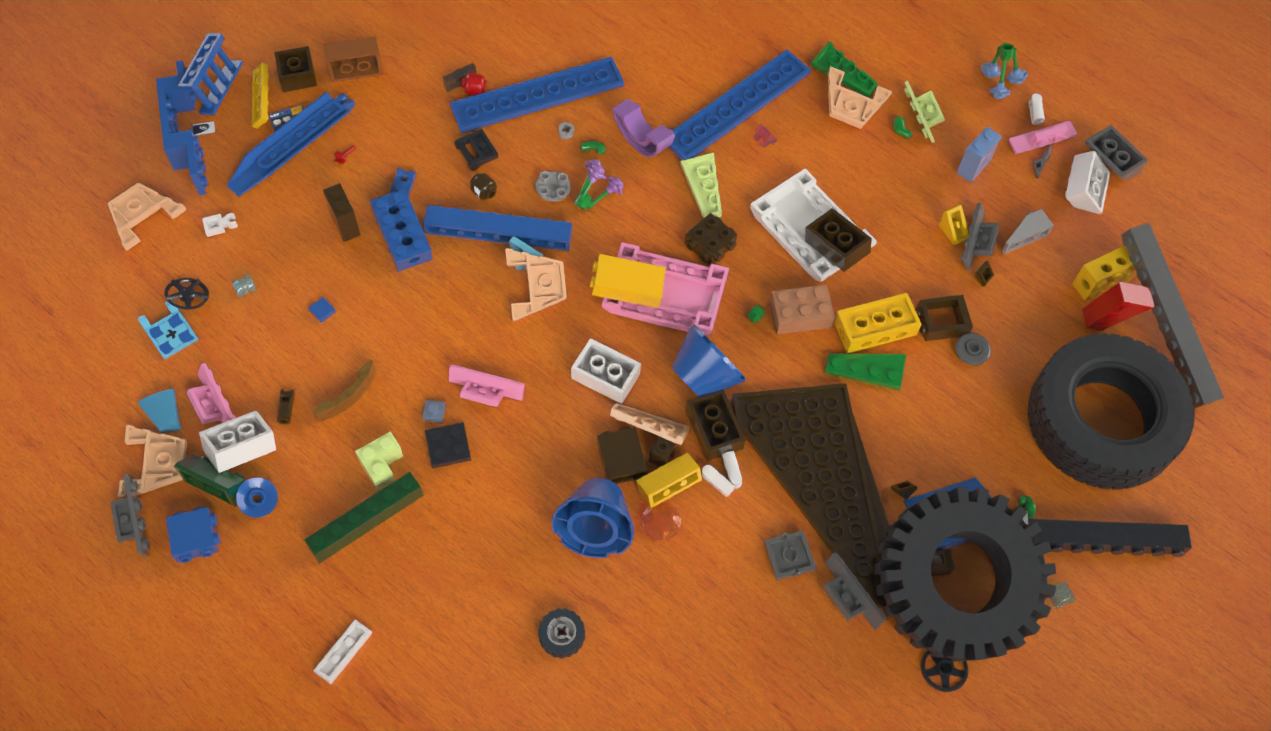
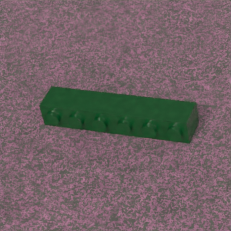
(364, 517)

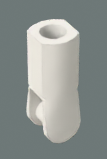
(1036, 109)
(732, 468)
(717, 480)

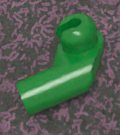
(899, 128)
(591, 145)
(1028, 504)

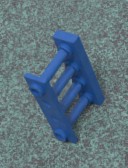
(197, 71)

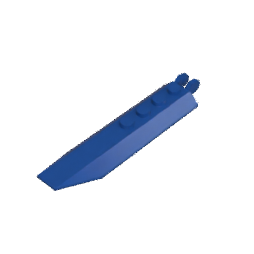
(289, 141)

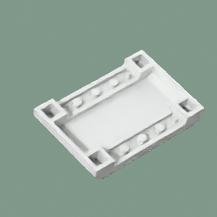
(788, 211)

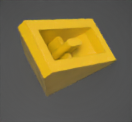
(954, 225)

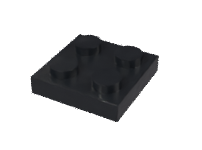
(448, 445)

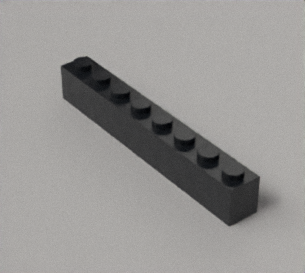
(1114, 537)

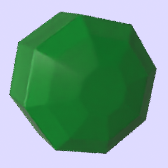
(756, 314)

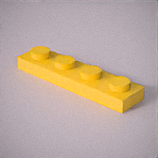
(260, 95)

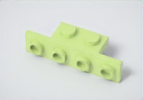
(928, 110)

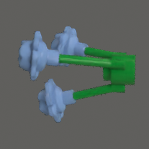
(990, 70)

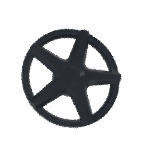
(186, 294)
(945, 669)

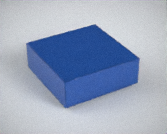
(322, 309)

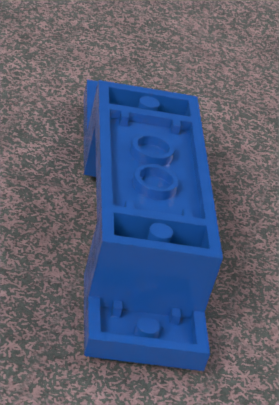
(180, 147)

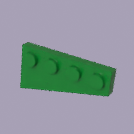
(853, 77)
(875, 369)

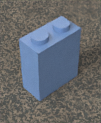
(979, 154)

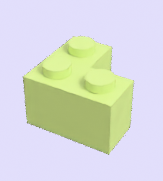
(376, 458)

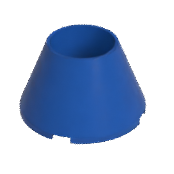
(704, 365)
(594, 520)

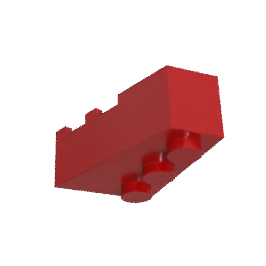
(1117, 305)

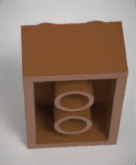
(353, 59)

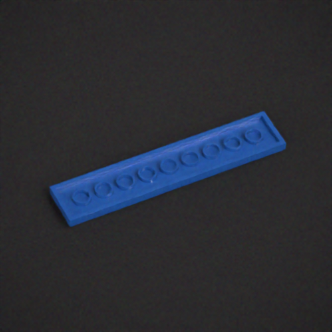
(536, 94)
(737, 105)

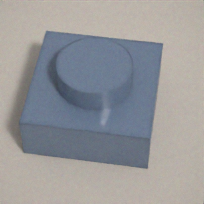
(434, 411)

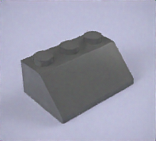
(1117, 152)

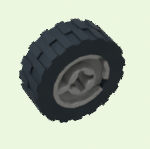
(561, 645)

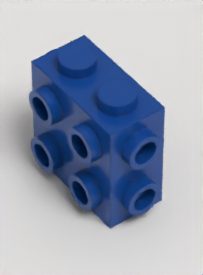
(193, 534)

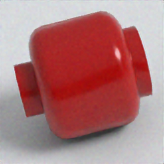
(474, 84)

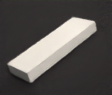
(342, 651)

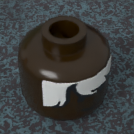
(483, 186)

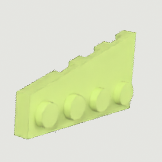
(703, 182)

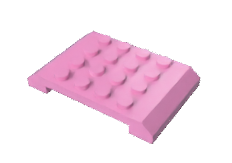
(688, 296)

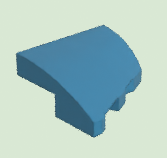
(162, 410)

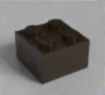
(295, 69)

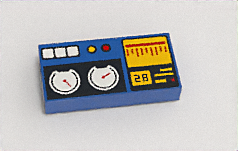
(282, 117)

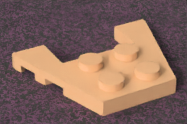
(849, 105)
(135, 206)
(545, 282)
(159, 459)

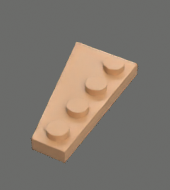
(657, 425)

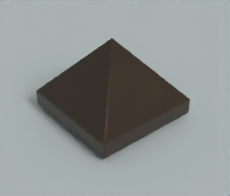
(984, 273)
(904, 489)

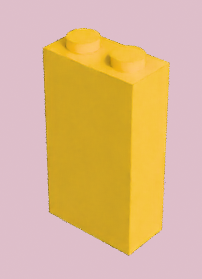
(628, 281)

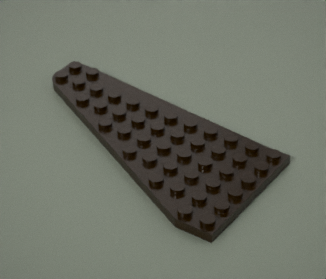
(821, 463)

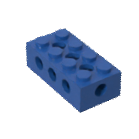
(401, 228)

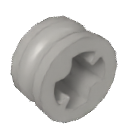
(563, 134)

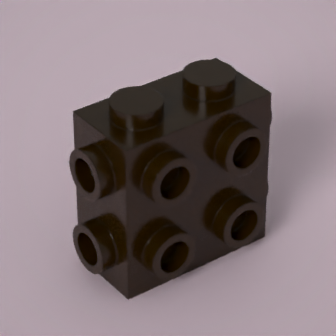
(711, 239)

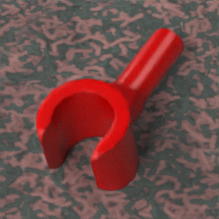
(341, 157)

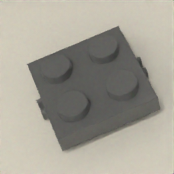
(789, 555)

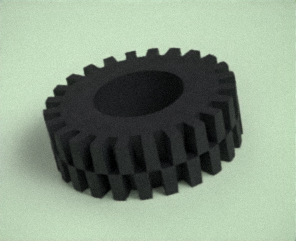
(1017, 566)

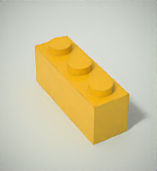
(669, 480)

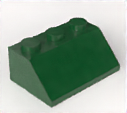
(204, 476)

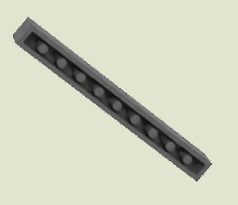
(1172, 315)

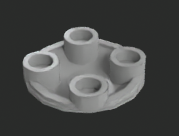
(552, 186)

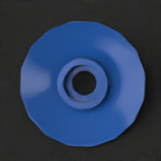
(261, 488)

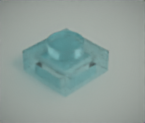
(1063, 596)

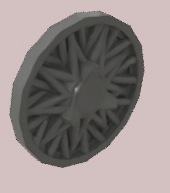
(972, 349)

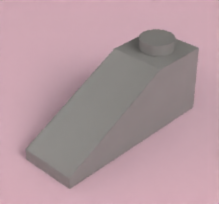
(1032, 228)

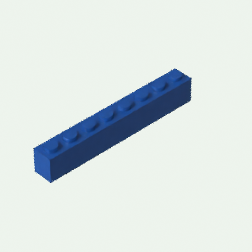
(497, 227)

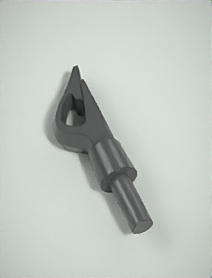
(1041, 162)

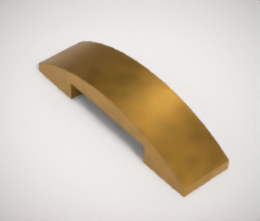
(330, 409)

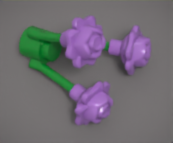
(596, 172)

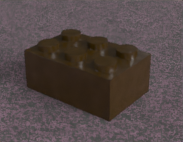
(838, 239)
(715, 424)

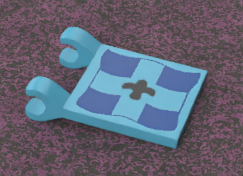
(170, 333)

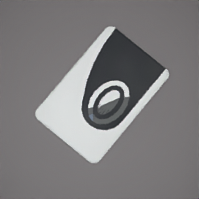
(203, 128)

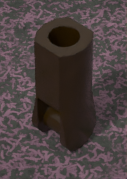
(285, 407)

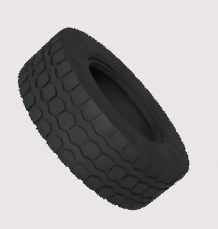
(1140, 374)

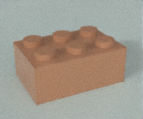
(801, 309)

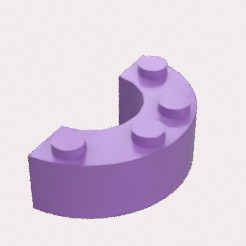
(639, 132)

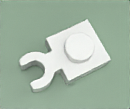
(216, 224)

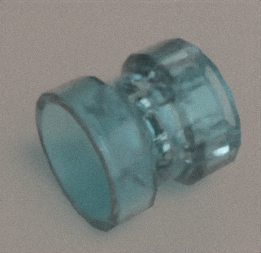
(244, 285)

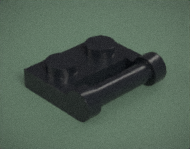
(480, 145)

